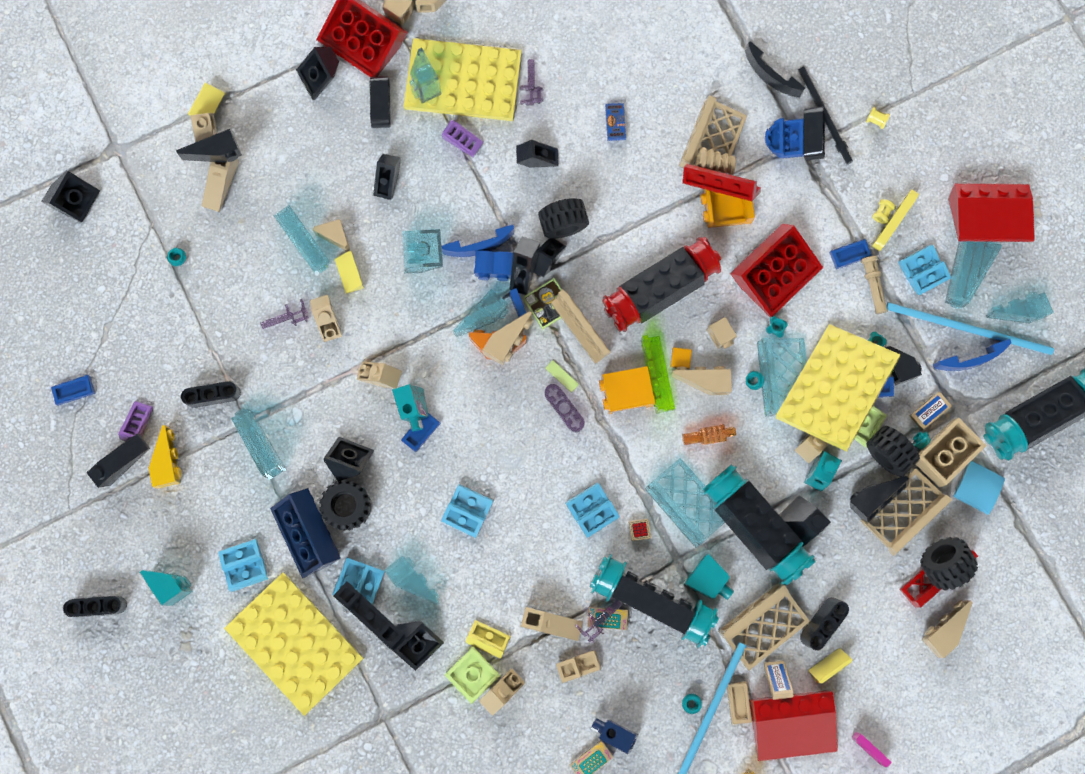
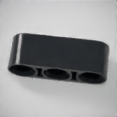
(380, 102)
(814, 133)
(202, 391)
(85, 606)
(833, 621)

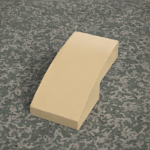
(578, 666)

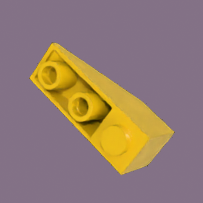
(163, 464)

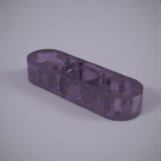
(576, 416)

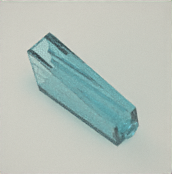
(302, 239)
(969, 269)
(258, 444)

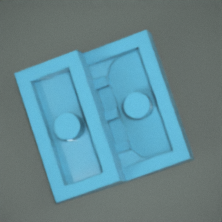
(924, 270)
(979, 487)
(467, 510)
(592, 510)
(243, 565)
(361, 576)

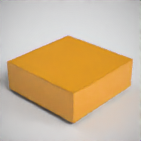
(680, 358)

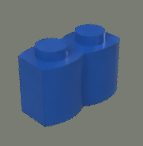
(493, 264)

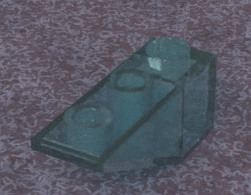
(1025, 311)
(406, 578)

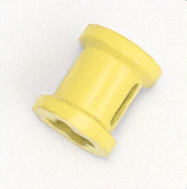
(878, 118)
(881, 217)

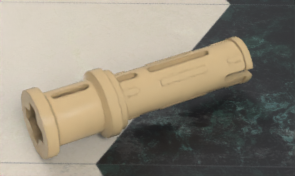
(873, 276)

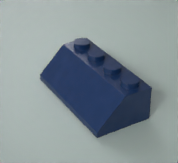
(305, 532)

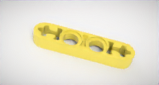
(895, 220)

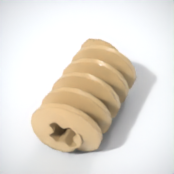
(716, 161)

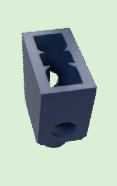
(624, 738)

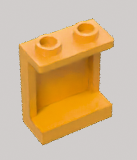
(726, 210)
(627, 390)

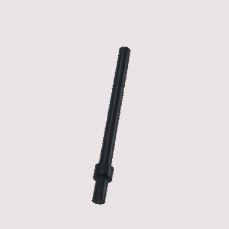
(841, 145)

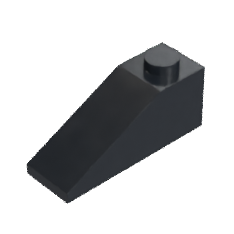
(216, 148)
(524, 264)
(118, 461)
(876, 498)

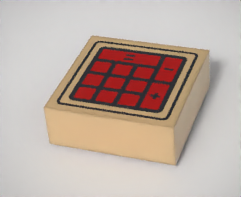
(639, 529)

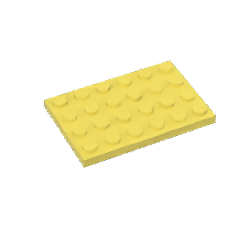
(471, 79)
(838, 387)
(294, 643)

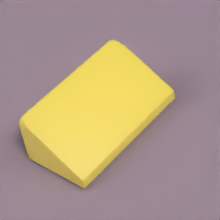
(206, 100)
(349, 272)
(487, 639)
(830, 666)

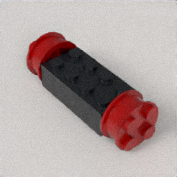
(662, 284)

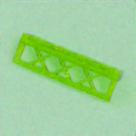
(658, 373)

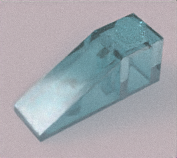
(484, 313)

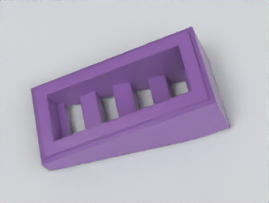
(458, 143)
(123, 433)

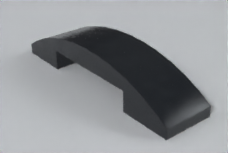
(770, 76)
(369, 615)

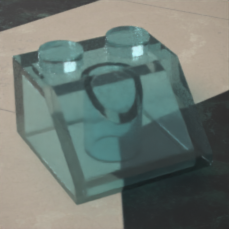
(424, 79)
(421, 250)

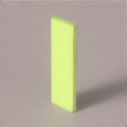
(565, 379)

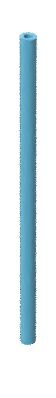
(969, 328)
(712, 708)

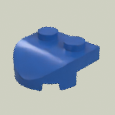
(786, 138)

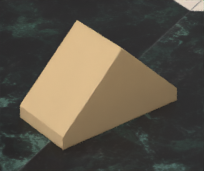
(333, 233)

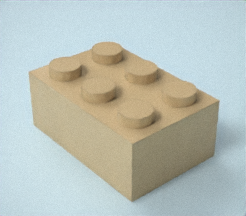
(949, 452)

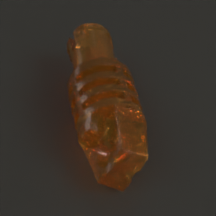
(709, 435)

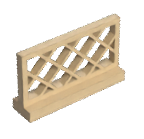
(700, 130)
(580, 327)
(918, 523)
(756, 610)

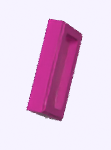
(871, 750)

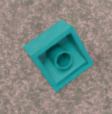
(167, 587)

